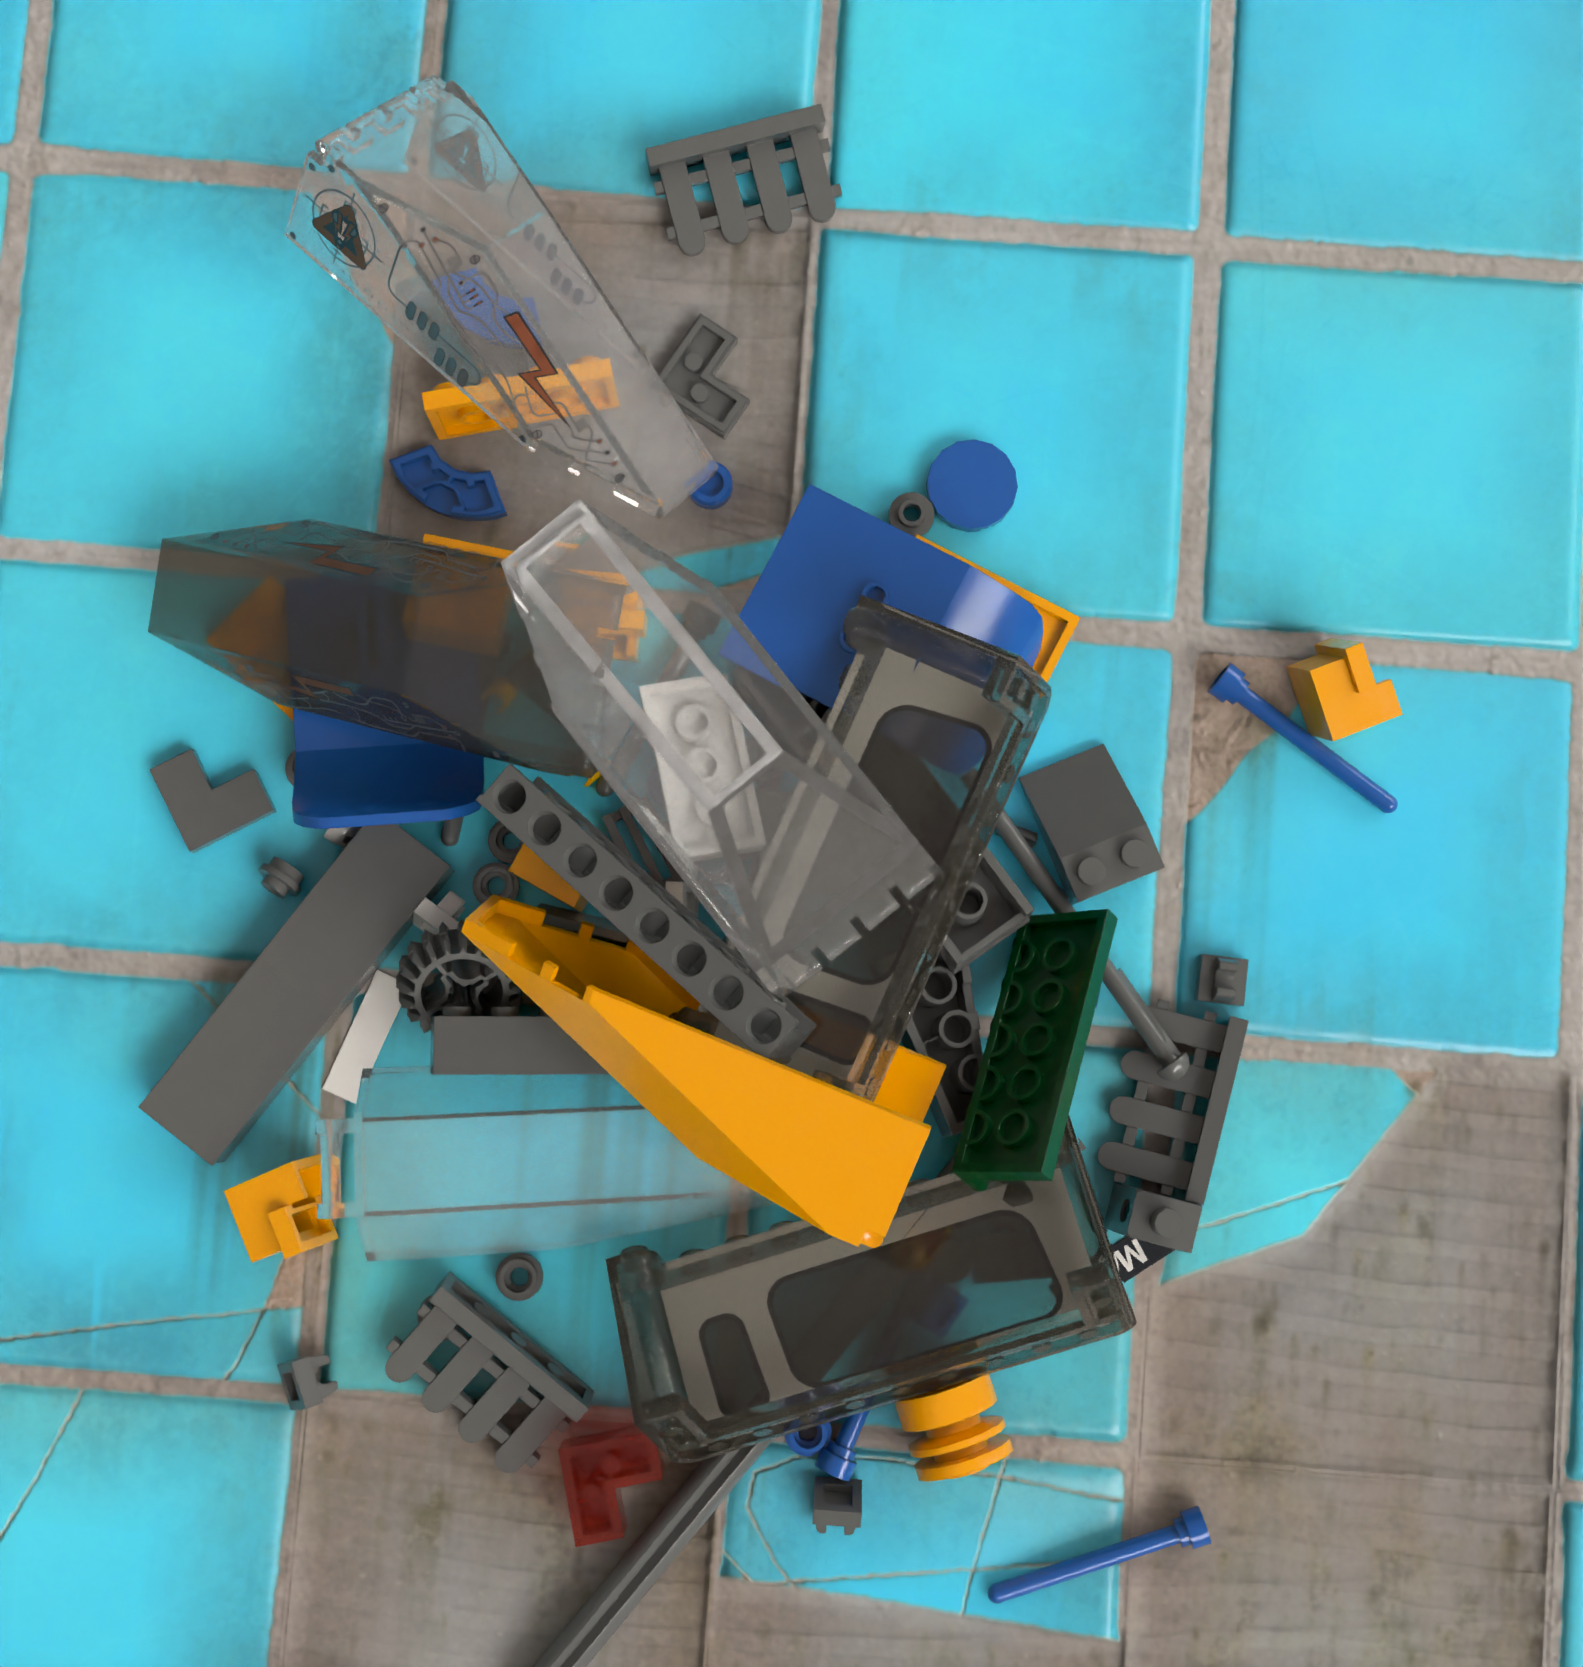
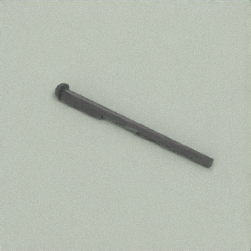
(1173, 1062)

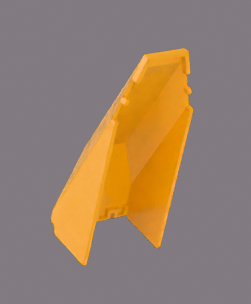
(750, 1117)

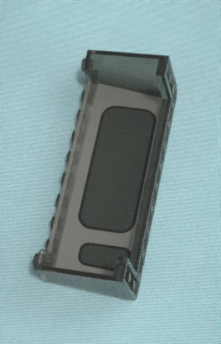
(943, 740)
(816, 1330)

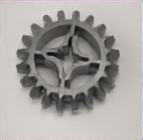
(460, 981)

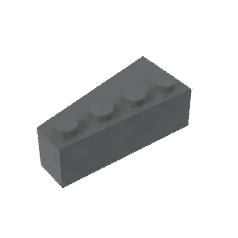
(948, 1031)

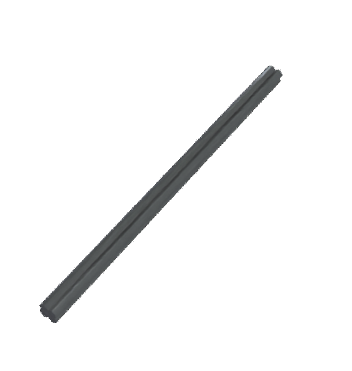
(652, 1553)

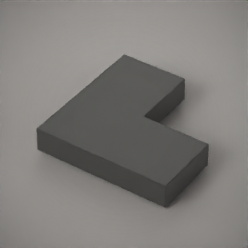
(692, 379)
(208, 812)

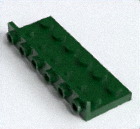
(1035, 1049)

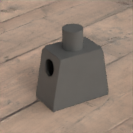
(1153, 1217)

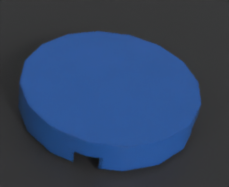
(971, 485)

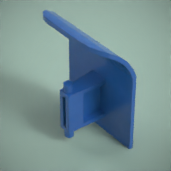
(841, 552)
(376, 777)

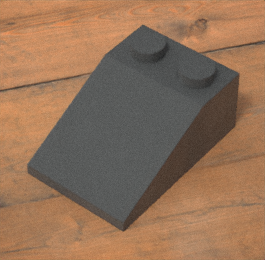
(1090, 824)

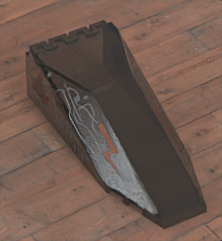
(366, 635)

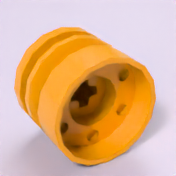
(956, 1435)

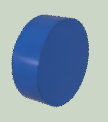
(715, 491)

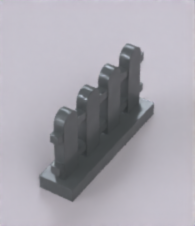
(715, 152)
(1173, 1123)
(490, 1336)

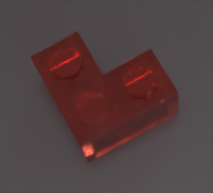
(596, 1471)

